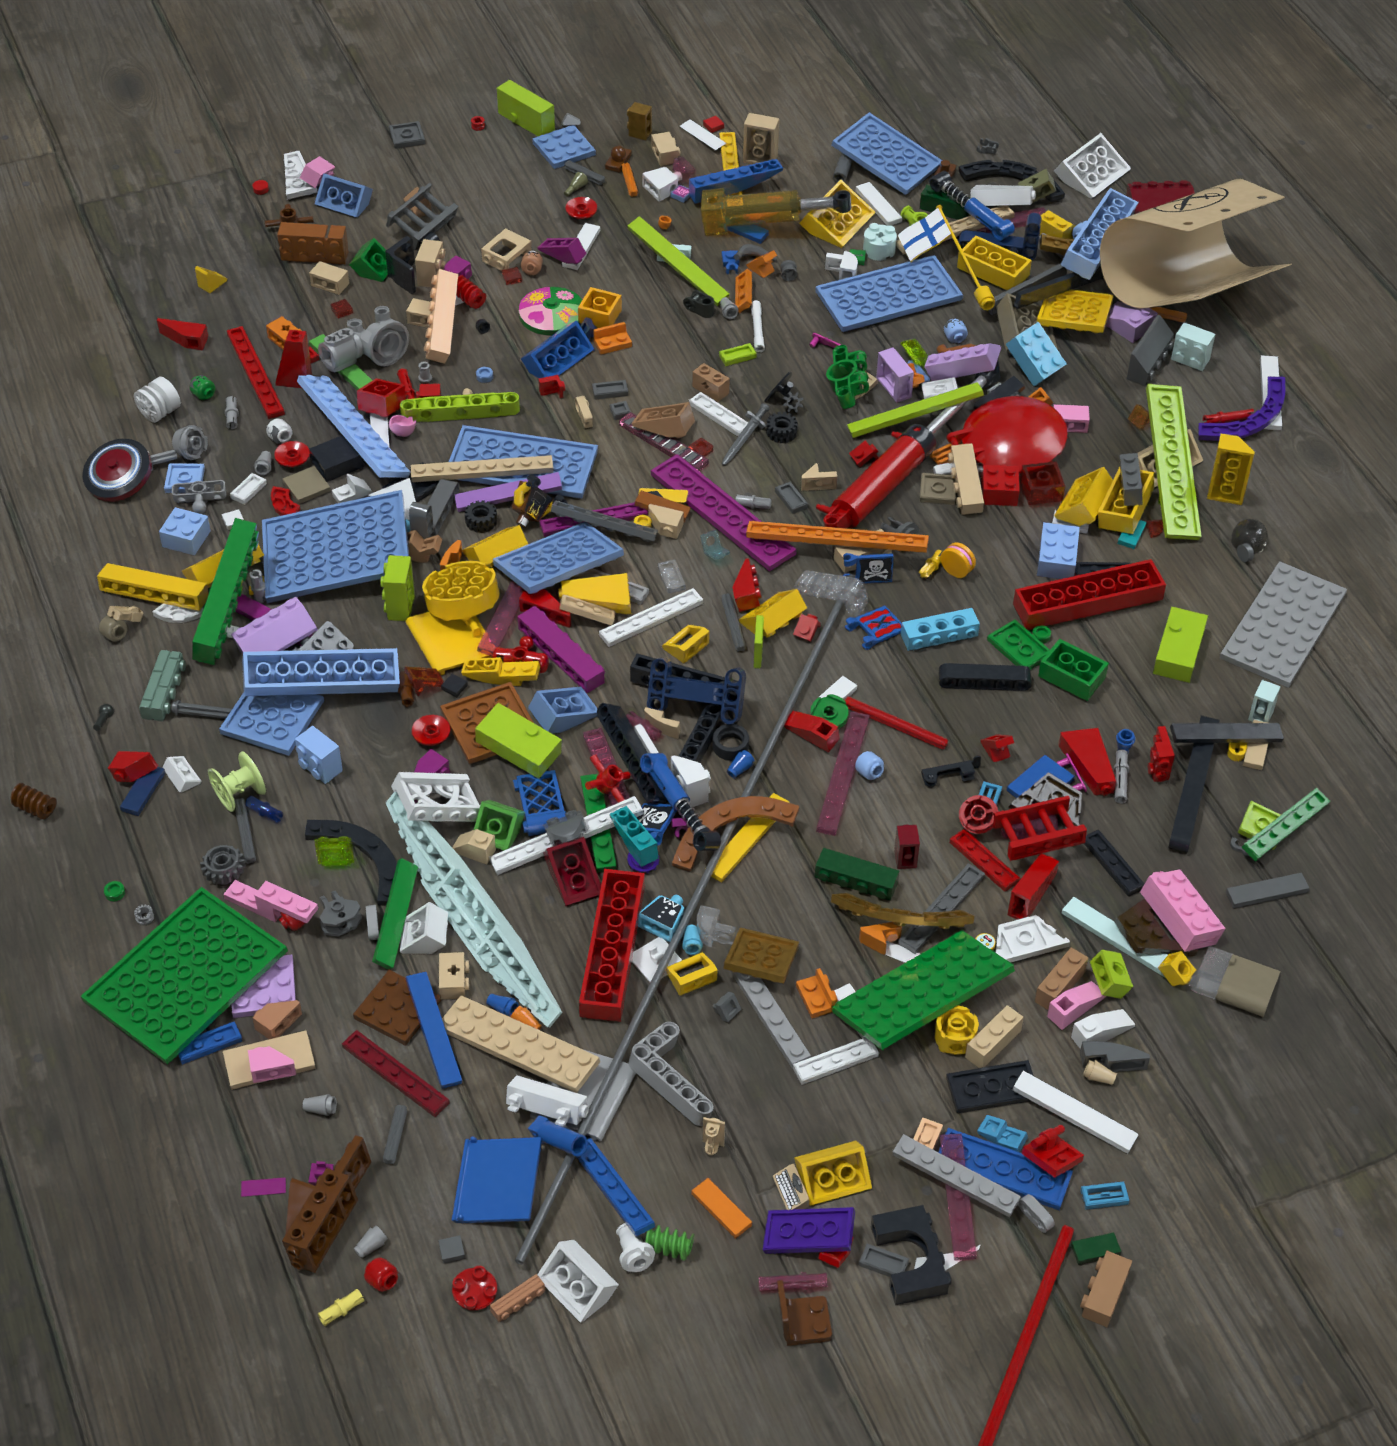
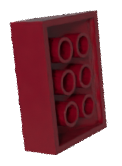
(1156, 194)

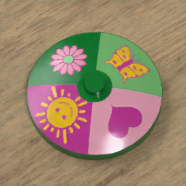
(549, 309)

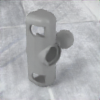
(199, 493)

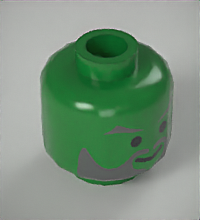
(202, 387)

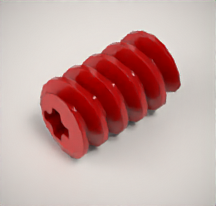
(470, 293)

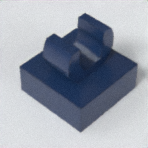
(588, 327)

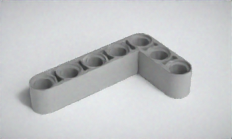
(649, 1065)

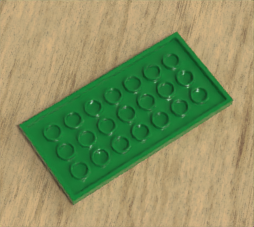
(922, 989)

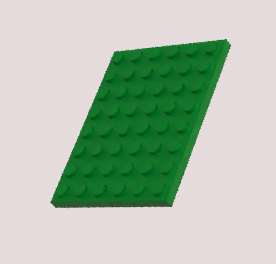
(184, 974)

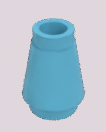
(692, 942)

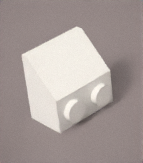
(692, 779)
(424, 930)

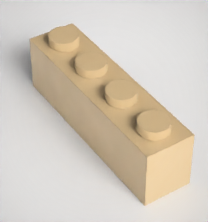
(966, 479)

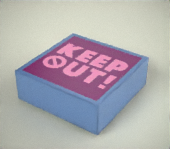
(680, 193)

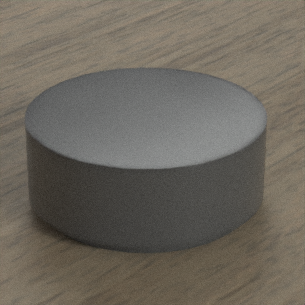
(1245, 552)

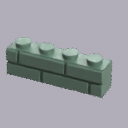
(162, 685)

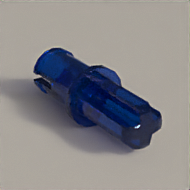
(264, 809)

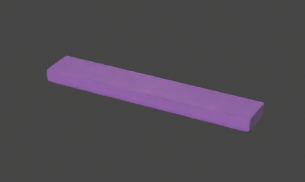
(504, 492)

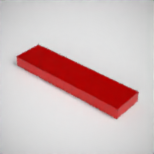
(984, 860)

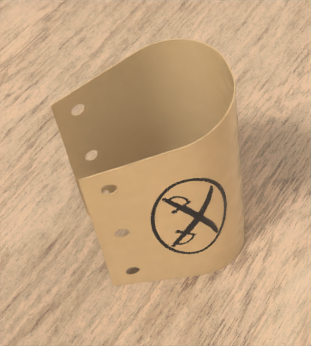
(1180, 247)

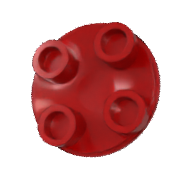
(474, 1288)

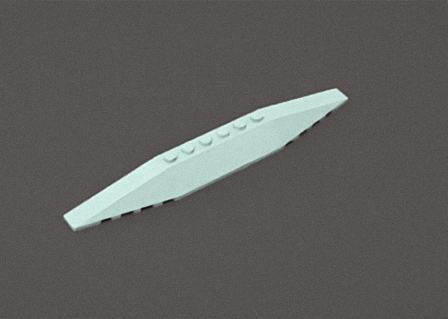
(474, 915)

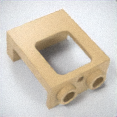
(510, 239)

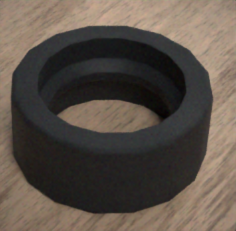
(730, 730)

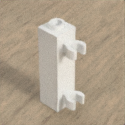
(546, 1100)

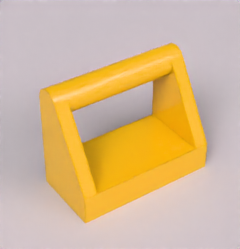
(692, 646)
(695, 979)

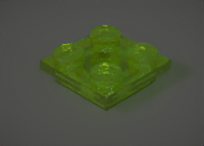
(334, 851)

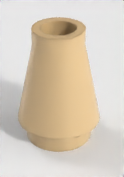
(1097, 1072)

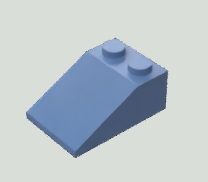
(562, 708)

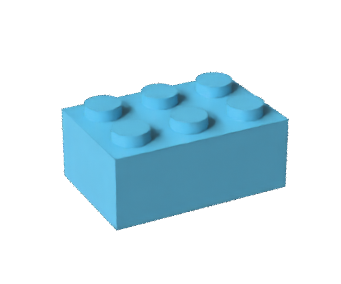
(1036, 354)

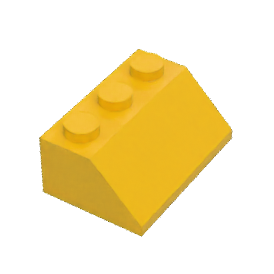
(496, 545)
(776, 612)
(834, 1172)

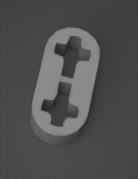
(372, 922)
(1036, 1213)

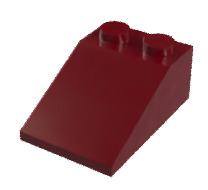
(573, 871)

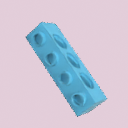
(940, 629)

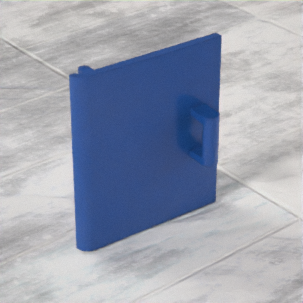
(497, 1180)

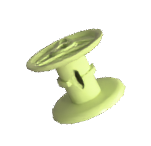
(237, 781)

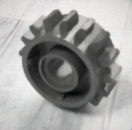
(223, 864)

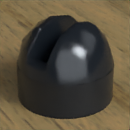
(482, 326)

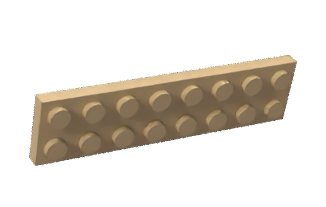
(519, 1044)

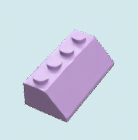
(962, 361)
(276, 629)

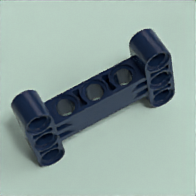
(696, 690)

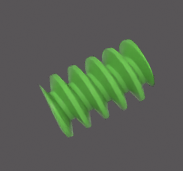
(670, 1243)

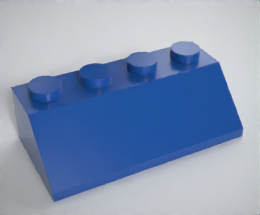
(558, 352)

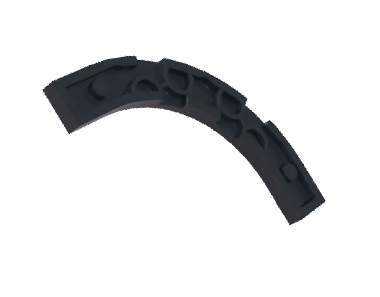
(1006, 167)
(368, 844)

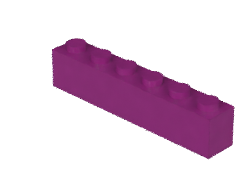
(561, 649)

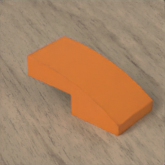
(452, 555)

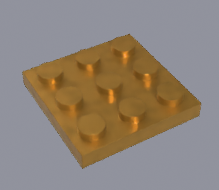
(761, 955)

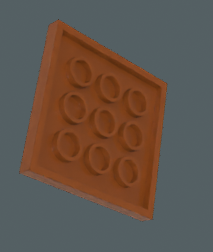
(468, 712)

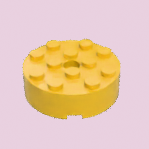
(461, 590)

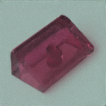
(682, 165)

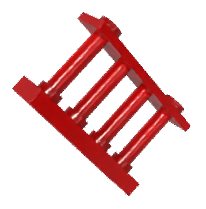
(1041, 843)

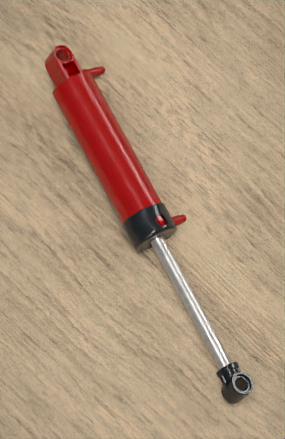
(892, 466)

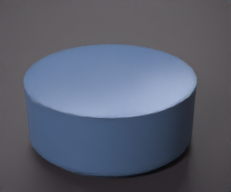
(484, 374)

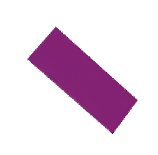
(263, 1187)

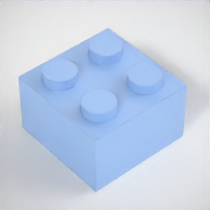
(184, 531)
(318, 754)

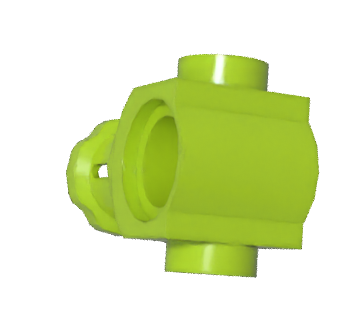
(912, 216)

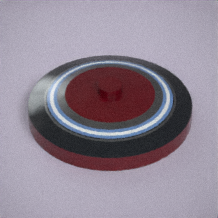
(117, 470)

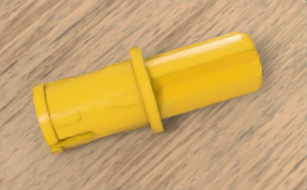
(931, 565)

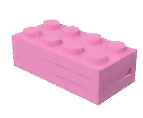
(1182, 910)

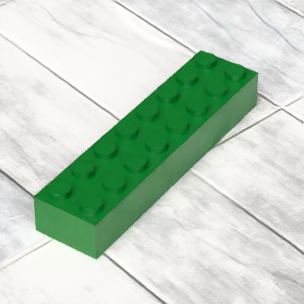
(225, 591)

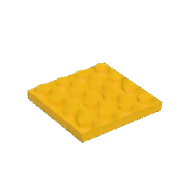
(1076, 311)

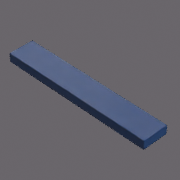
(433, 1030)
(615, 1190)

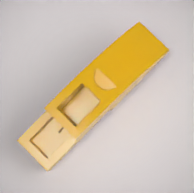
(498, 672)

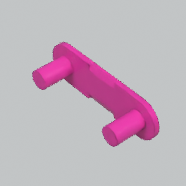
(818, 338)
(1066, 761)

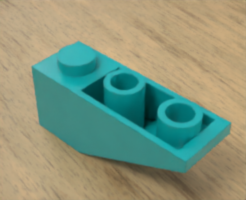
(635, 836)

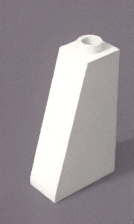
(1003, 195)

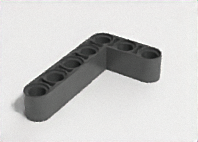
(429, 518)

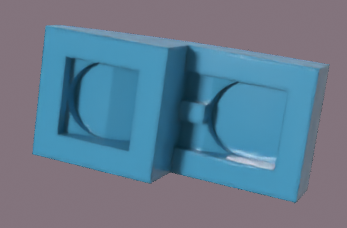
(999, 1133)

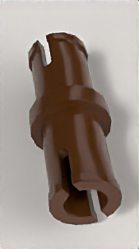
(405, 690)

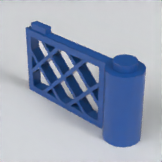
(535, 821)

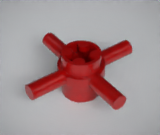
(607, 779)

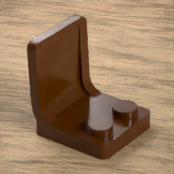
(804, 1318)

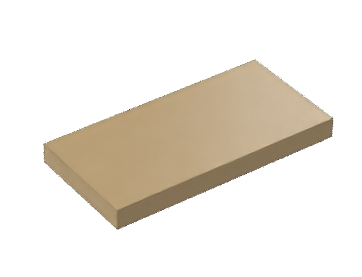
(293, 1046)

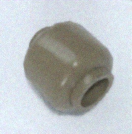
(112, 629)

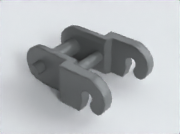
(990, 146)

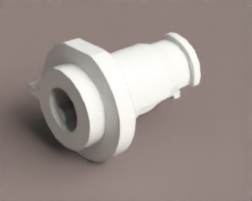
(636, 1254)

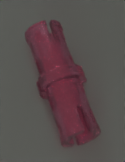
(652, 731)

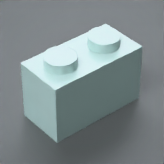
(1264, 702)

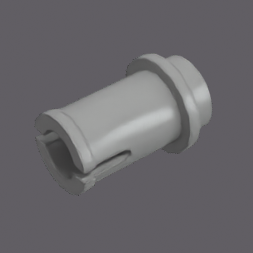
(424, 376)

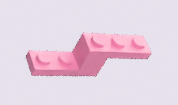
(270, 900)

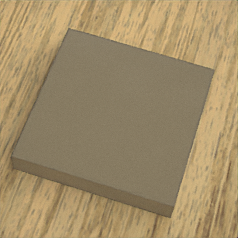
(306, 485)
(937, 489)

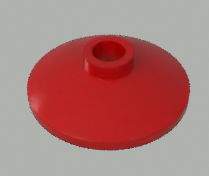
(581, 207)
(292, 454)
(430, 730)

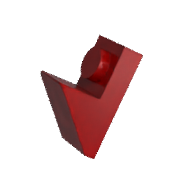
(997, 746)

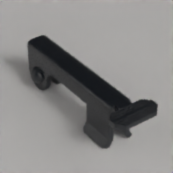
(965, 768)

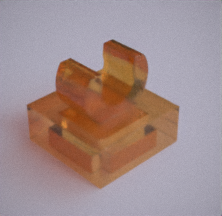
(1139, 416)

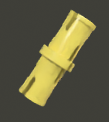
(340, 1307)

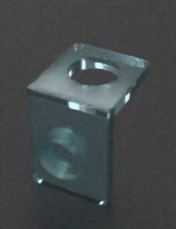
(714, 551)

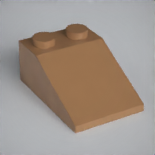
(666, 420)

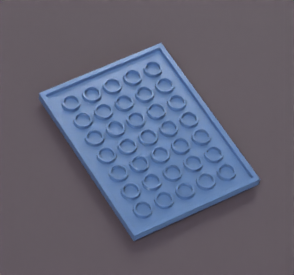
(332, 545)

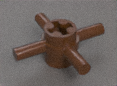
(288, 215)

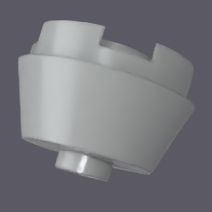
(189, 442)

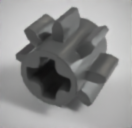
(791, 405)

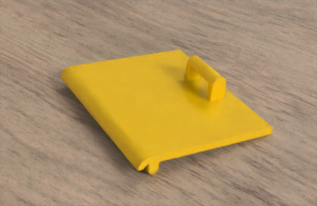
(447, 642)

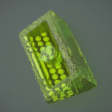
(915, 352)

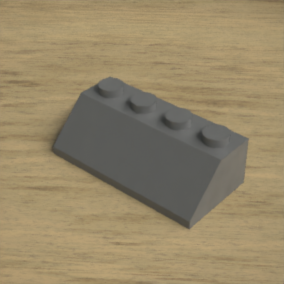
(1150, 352)

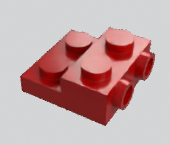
(1161, 756)

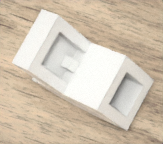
(844, 264)

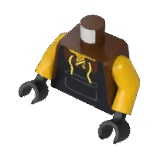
(531, 501)

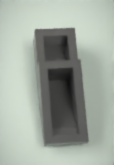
(1114, 1056)

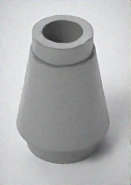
(728, 308)
(263, 463)
(320, 1104)
(372, 1240)

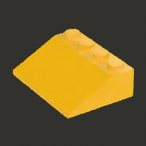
(835, 226)

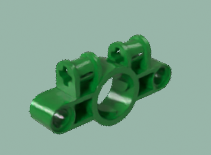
(851, 385)

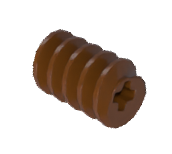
(33, 801)

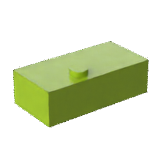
(525, 108)
(1180, 644)
(518, 740)

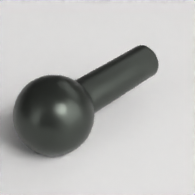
(105, 712)

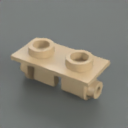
(713, 1134)

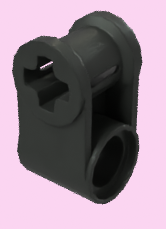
(700, 304)

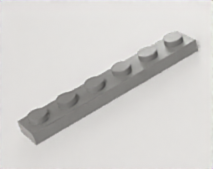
(772, 1018)
(956, 1175)

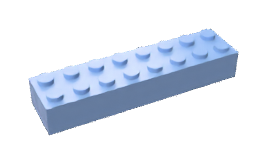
(1084, 252)
(320, 672)

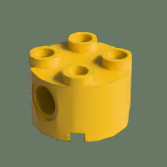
(955, 1030)

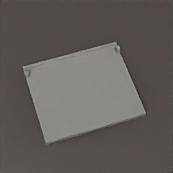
(610, 1102)

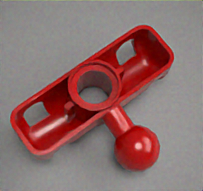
(521, 654)

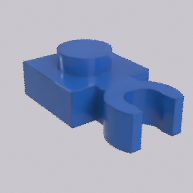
(729, 261)

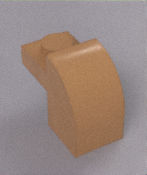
(420, 548)

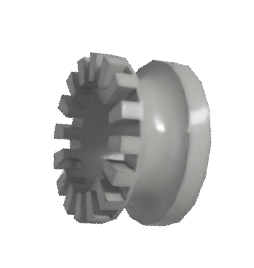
(144, 909)

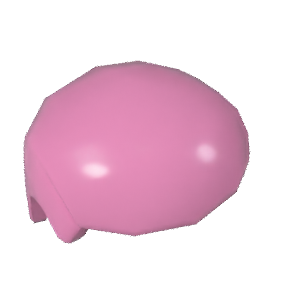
(401, 425)

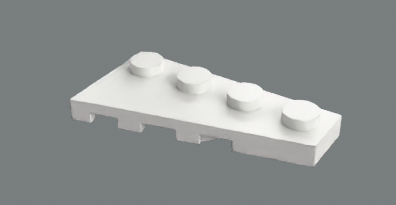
(293, 168)

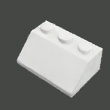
(577, 1280)

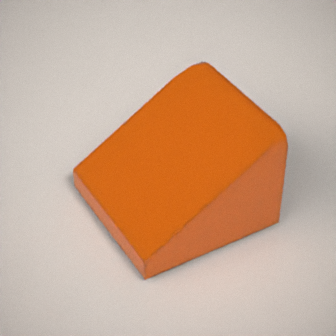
(1041, 395)

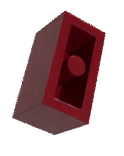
(906, 846)

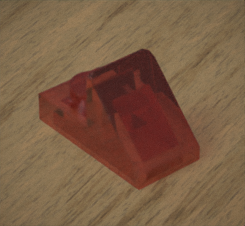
(423, 677)

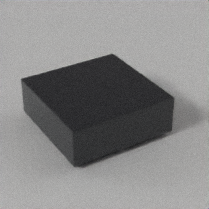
(454, 685)

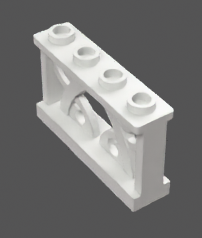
(446, 785)

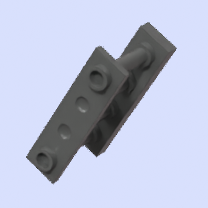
(437, 222)

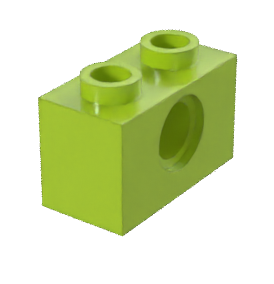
(1111, 974)

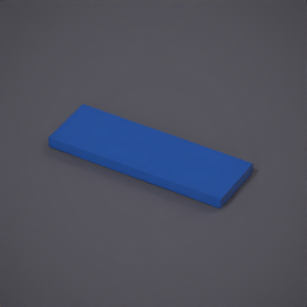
(1013, 1170)

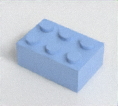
(1058, 551)

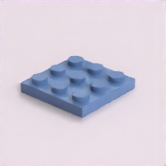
(563, 146)

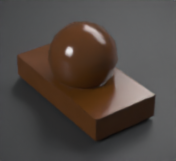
(618, 156)

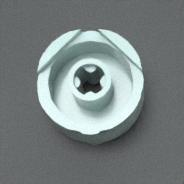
(879, 241)

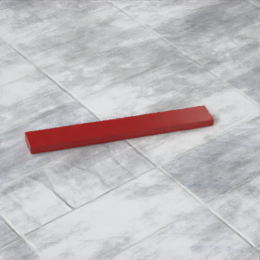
(255, 372)

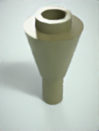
(578, 181)

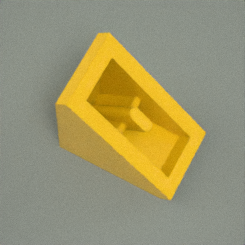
(208, 279)

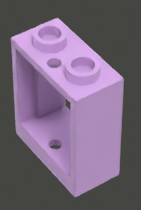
(895, 375)

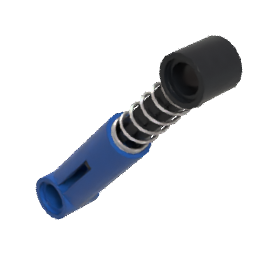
(999, 227)
(656, 766)

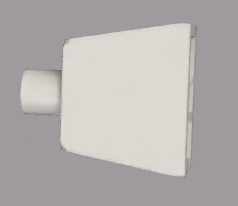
(660, 182)

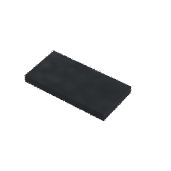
(987, 1086)

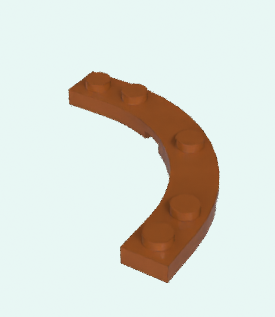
(728, 812)

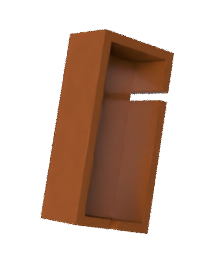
(308, 243)

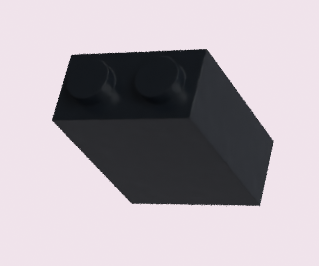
(335, 458)

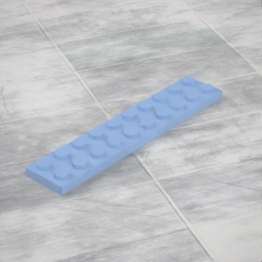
(353, 426)

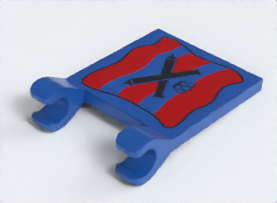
(878, 624)

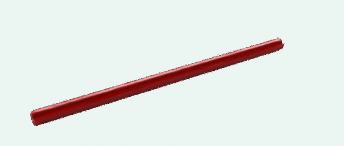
(1026, 1337)

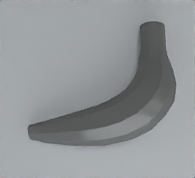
(751, 250)

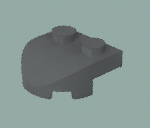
(566, 827)

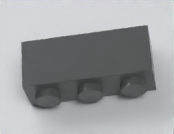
(1131, 479)

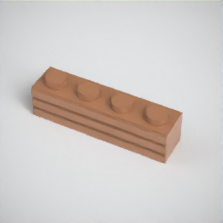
(517, 1298)

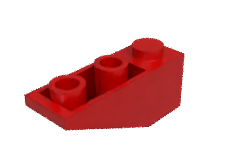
(184, 333)
(745, 587)
(813, 729)

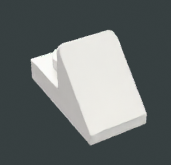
(353, 490)

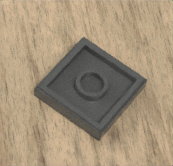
(406, 134)

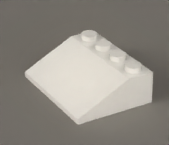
(1092, 167)

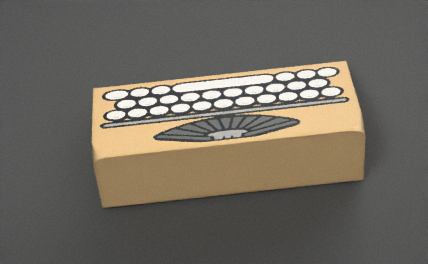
(791, 1188)

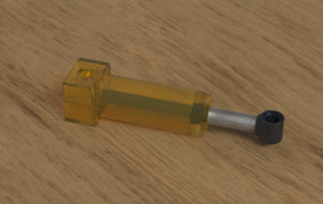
(761, 208)

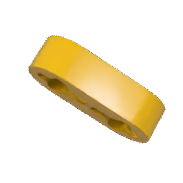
(1237, 756)

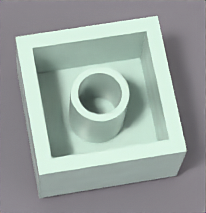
(1193, 346)

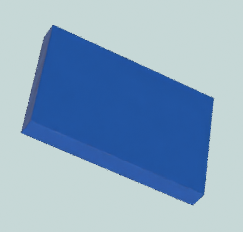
(1035, 773)

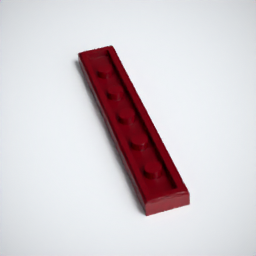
(395, 1073)

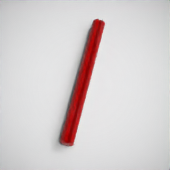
(896, 723)

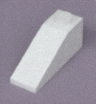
(1101, 1027)

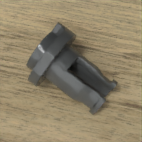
(898, 527)

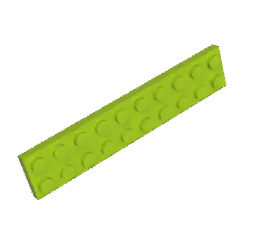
(1173, 462)

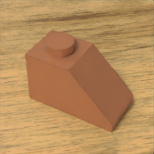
(276, 1018)

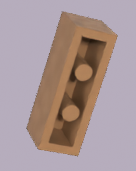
(1062, 977)
(1105, 1288)

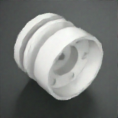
(157, 399)

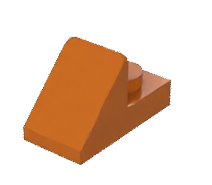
(762, 264)
(877, 935)

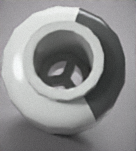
(279, 431)

